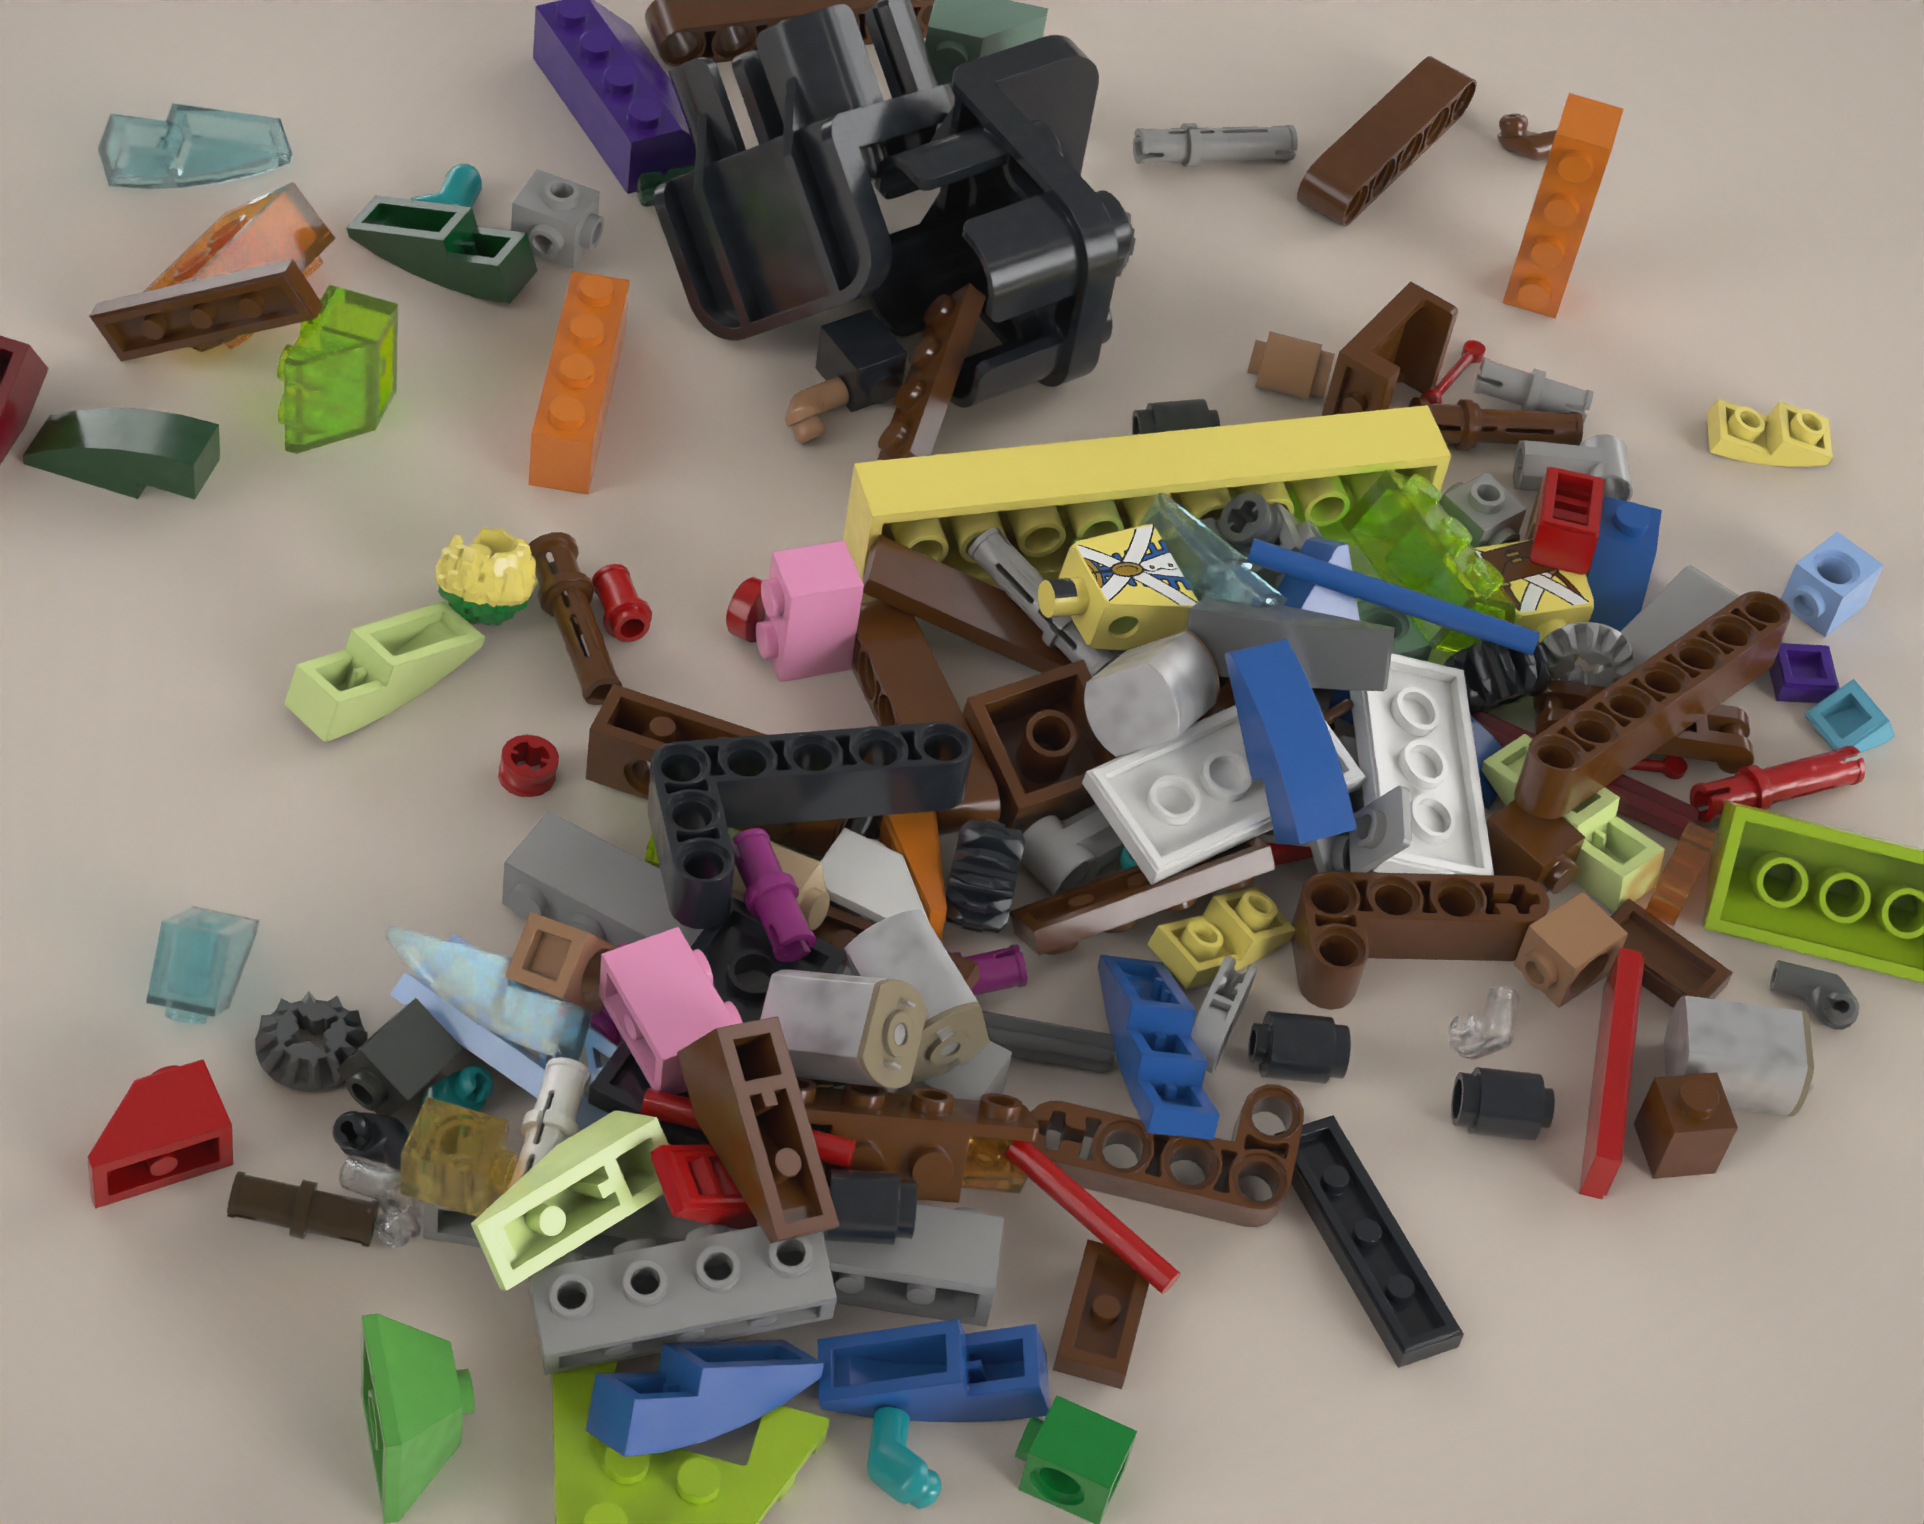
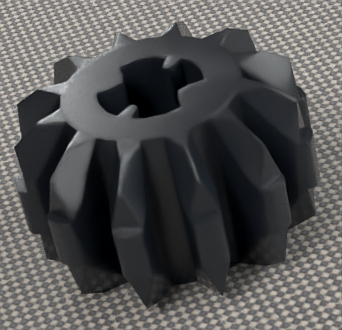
(1500, 675)
(984, 875)

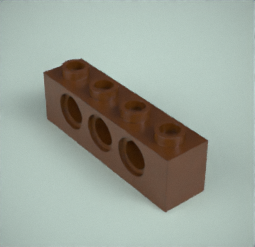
(637, 724)

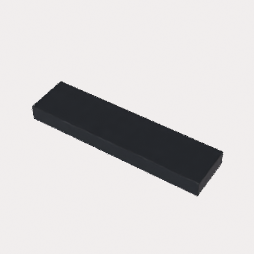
(1370, 1246)

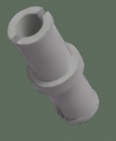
(1530, 389)

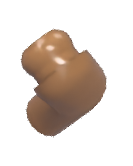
(810, 403)

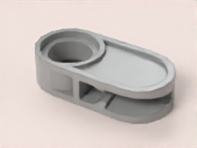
(1221, 1010)

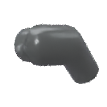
(1821, 991)

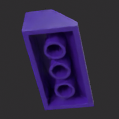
(612, 88)

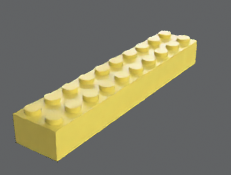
(1106, 485)

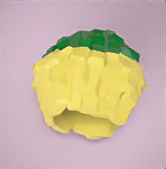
(487, 578)

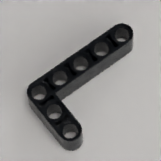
(787, 778)

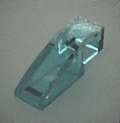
(191, 148)
(1206, 560)
(477, 987)

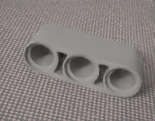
(1675, 611)

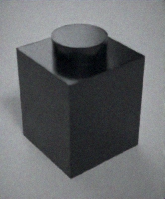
(863, 357)

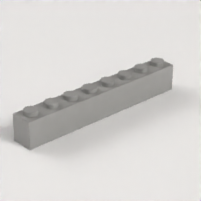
(623, 899)
(937, 1274)

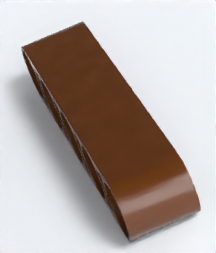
(1386, 141)
(909, 688)

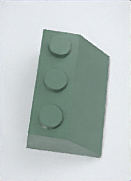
(977, 28)

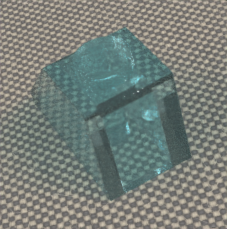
(199, 963)

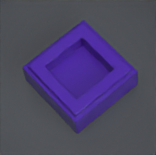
(1803, 673)

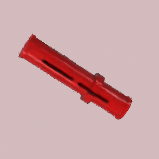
(1779, 782)

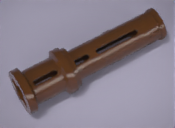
(1468, 424)
(563, 574)

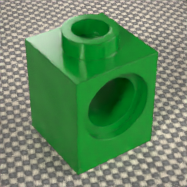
(1074, 1459)

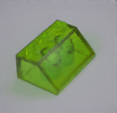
(1426, 551)

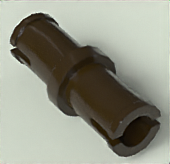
(302, 1209)

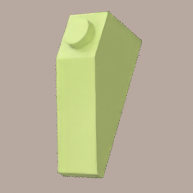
(571, 1196)

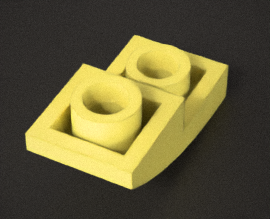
(1782, 438)
(1233, 924)

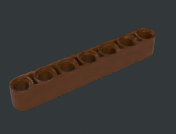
(731, 27)
(1651, 705)

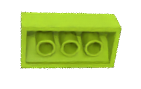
(1817, 891)

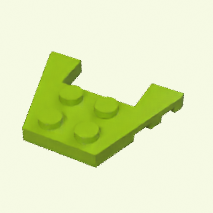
(671, 1486)

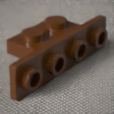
(915, 1134)

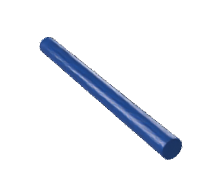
(1393, 597)

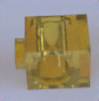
(452, 1132)

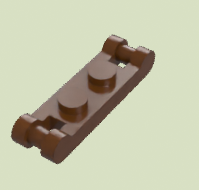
(1715, 737)

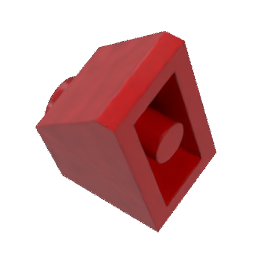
(161, 1134)

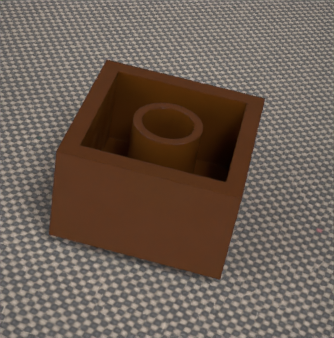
(1038, 744)

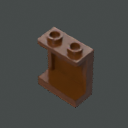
(1397, 346)

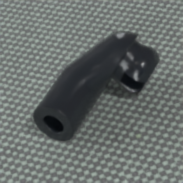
(371, 1137)

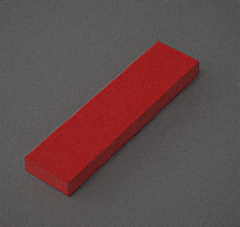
(1612, 1074)

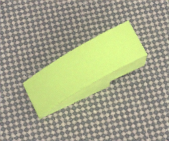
(380, 669)
(1614, 857)

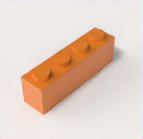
(1563, 205)
(579, 383)

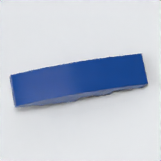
(1155, 1047)

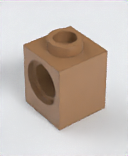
(1570, 949)
(559, 962)

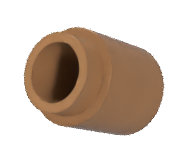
(1291, 366)

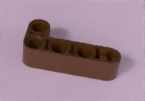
(1404, 916)
(1152, 1179)

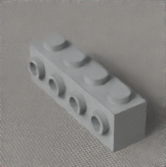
(677, 1292)

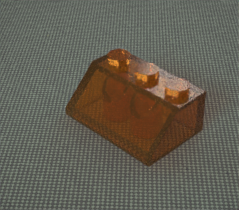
(252, 235)

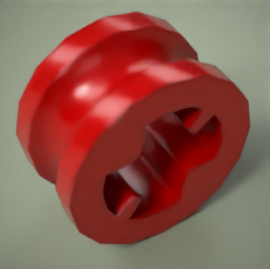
(522, 779)

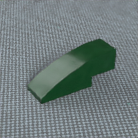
(446, 246)
(128, 450)

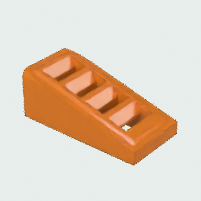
(918, 841)

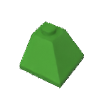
(410, 1408)

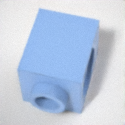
(1831, 583)

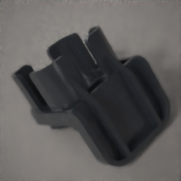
(796, 217)
(1011, 220)

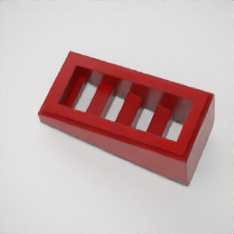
(1567, 520)
(718, 1198)

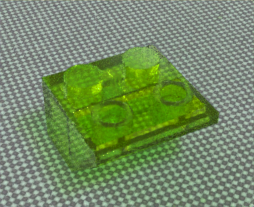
(339, 370)

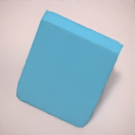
(1850, 719)

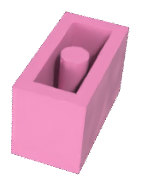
(810, 611)
(662, 1002)

